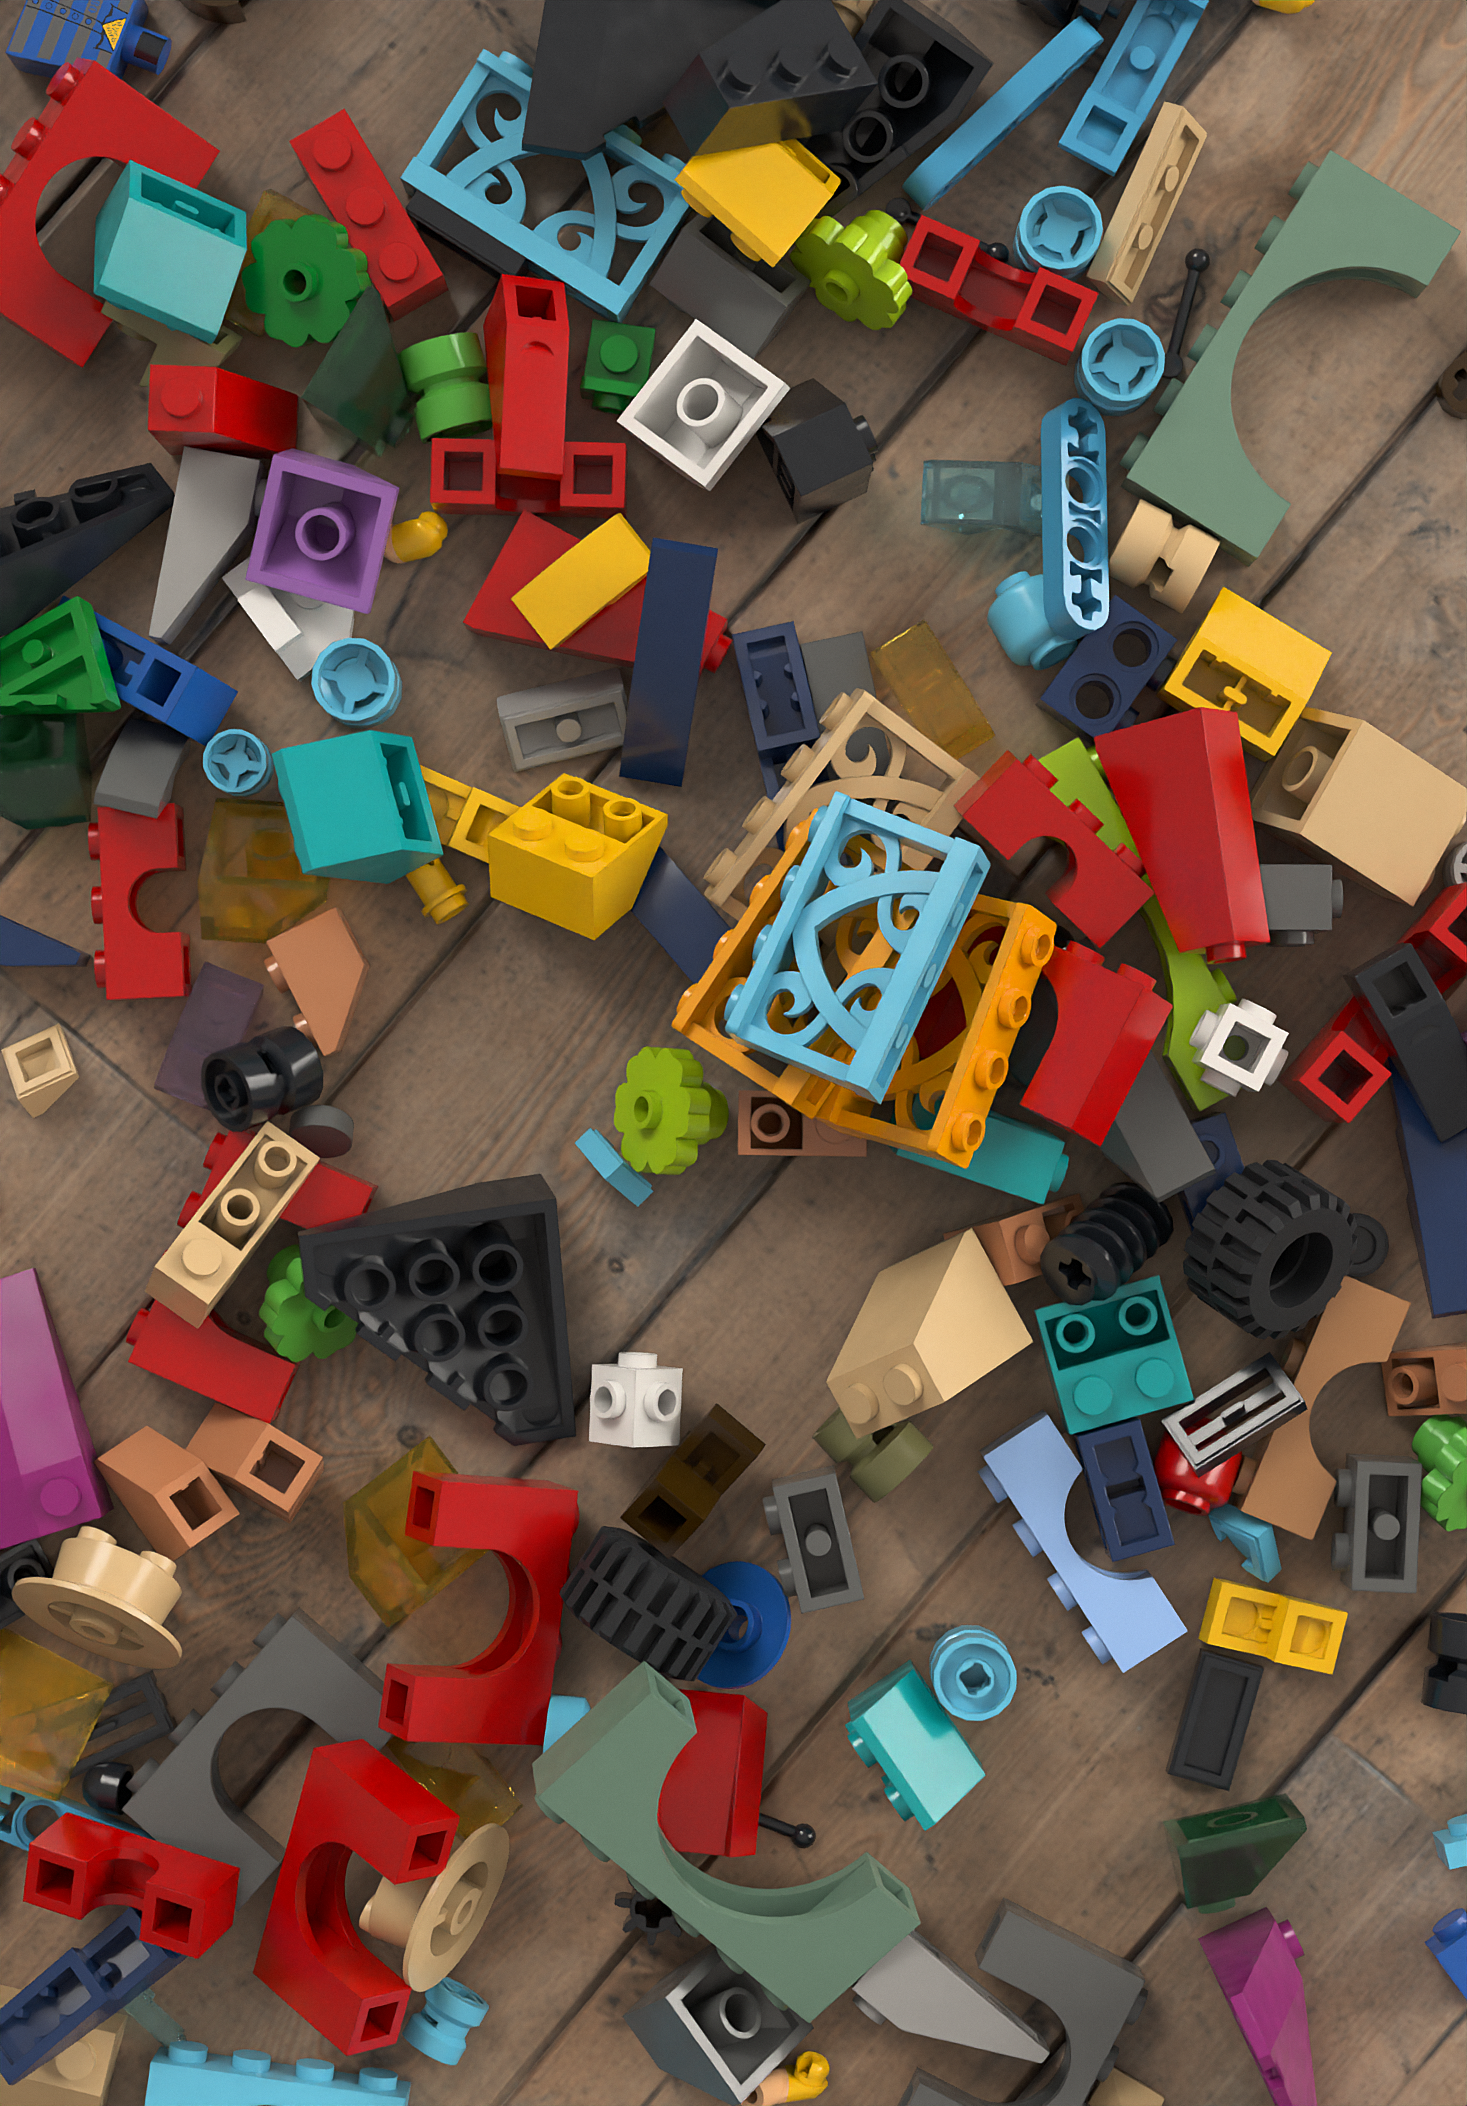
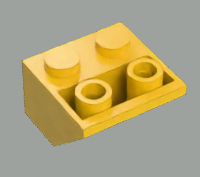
(760, 194)
(1247, 666)
(575, 855)

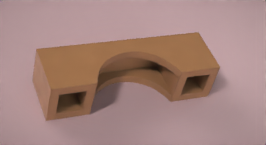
(1284, 1476)

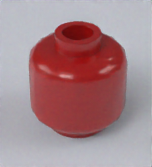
(1181, 1486)

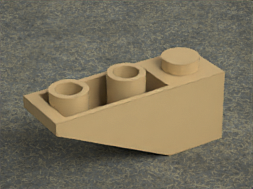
(230, 1225)

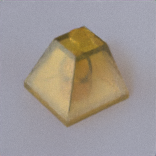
(251, 874)
(383, 1563)
(44, 1715)

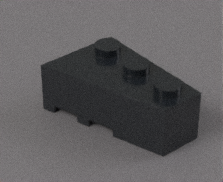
(772, 81)
(817, 450)

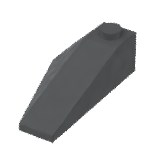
(1151, 1131)

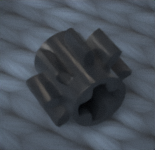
(640, 1918)

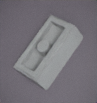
(564, 719)

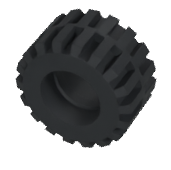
(1270, 1249)
(647, 1604)

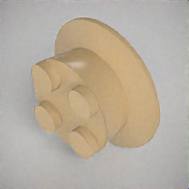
(107, 1600)
(441, 1913)

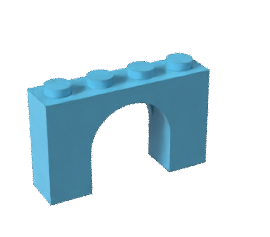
(248, 2078)

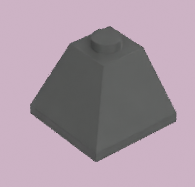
(714, 2027)

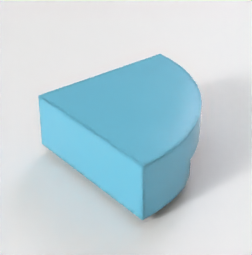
(613, 1166)
(1251, 1537)

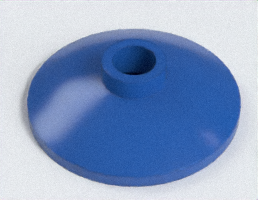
(762, 1602)

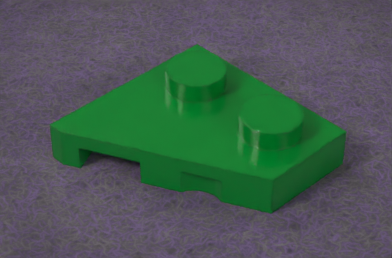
(57, 665)

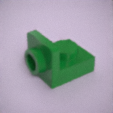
(616, 365)

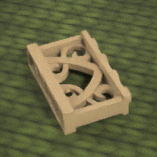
(798, 798)

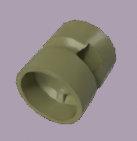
(878, 1459)

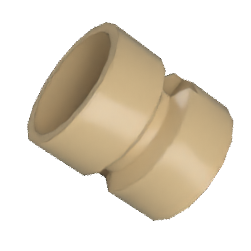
(1161, 556)

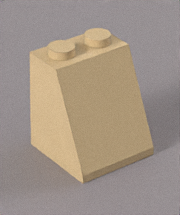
(1359, 804)
(925, 1335)

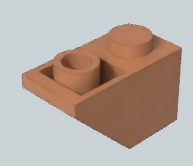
(325, 974)
(778, 1129)
(1018, 1237)
(1426, 1380)
(257, 1460)
(166, 1492)

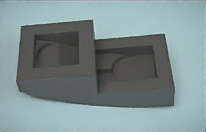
(142, 768)

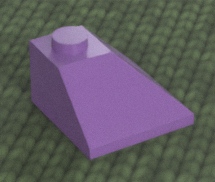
(322, 530)

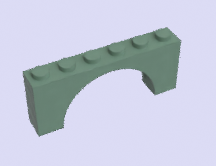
(1338, 230)
(795, 1940)

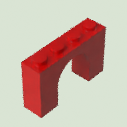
(86, 117)
(1098, 1042)
(1346, 1057)
(216, 1356)
(509, 1685)
(309, 1945)

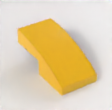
(584, 581)
(464, 813)
(1273, 1625)

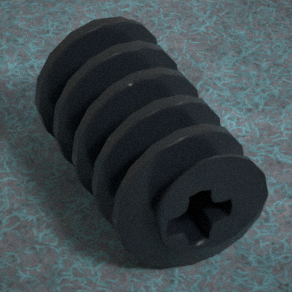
(1105, 1244)

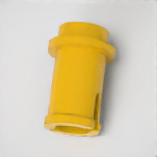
(438, 891)

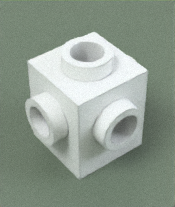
(1263, 1044)
(635, 1402)

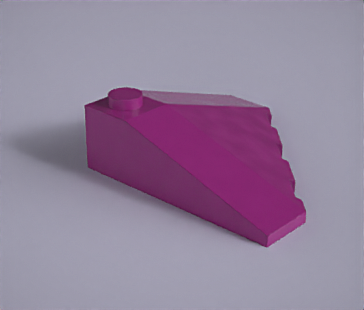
(44, 1437)
(1267, 2000)

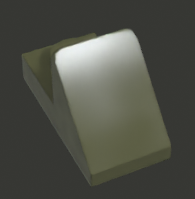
(173, 346)

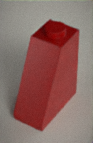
(220, 412)

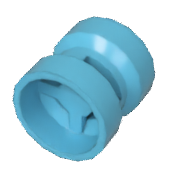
(227, 760)
(445, 2021)

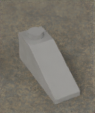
(208, 528)
(937, 1999)

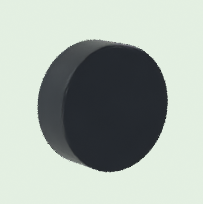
(1371, 1246)

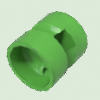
(447, 378)

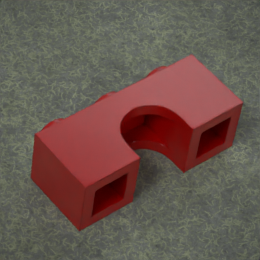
(371, 212)
(1018, 305)
(468, 481)
(1098, 884)
(134, 957)
(89, 1865)

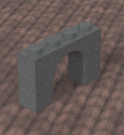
(295, 1671)
(1077, 1980)

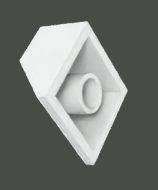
(702, 406)

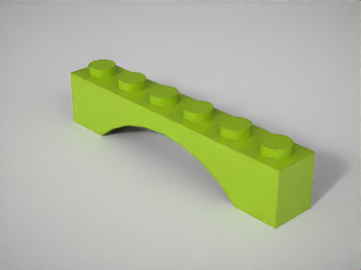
(1186, 976)

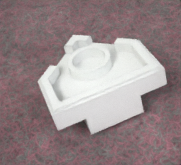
(290, 622)

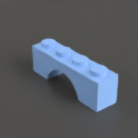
(1125, 1608)

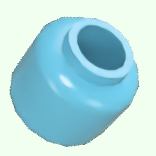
(1021, 623)

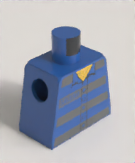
(88, 29)

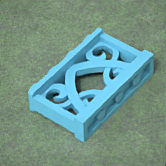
(587, 267)
(878, 1034)

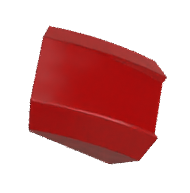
(716, 1778)

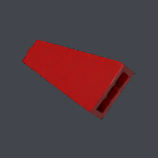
(605, 638)
(1193, 827)

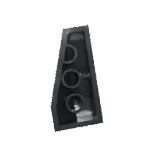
(923, 85)
(63, 537)

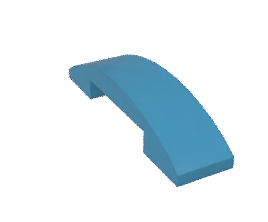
(1130, 81)

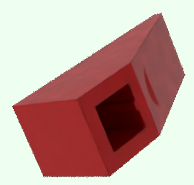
(528, 375)

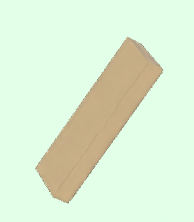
(1147, 204)

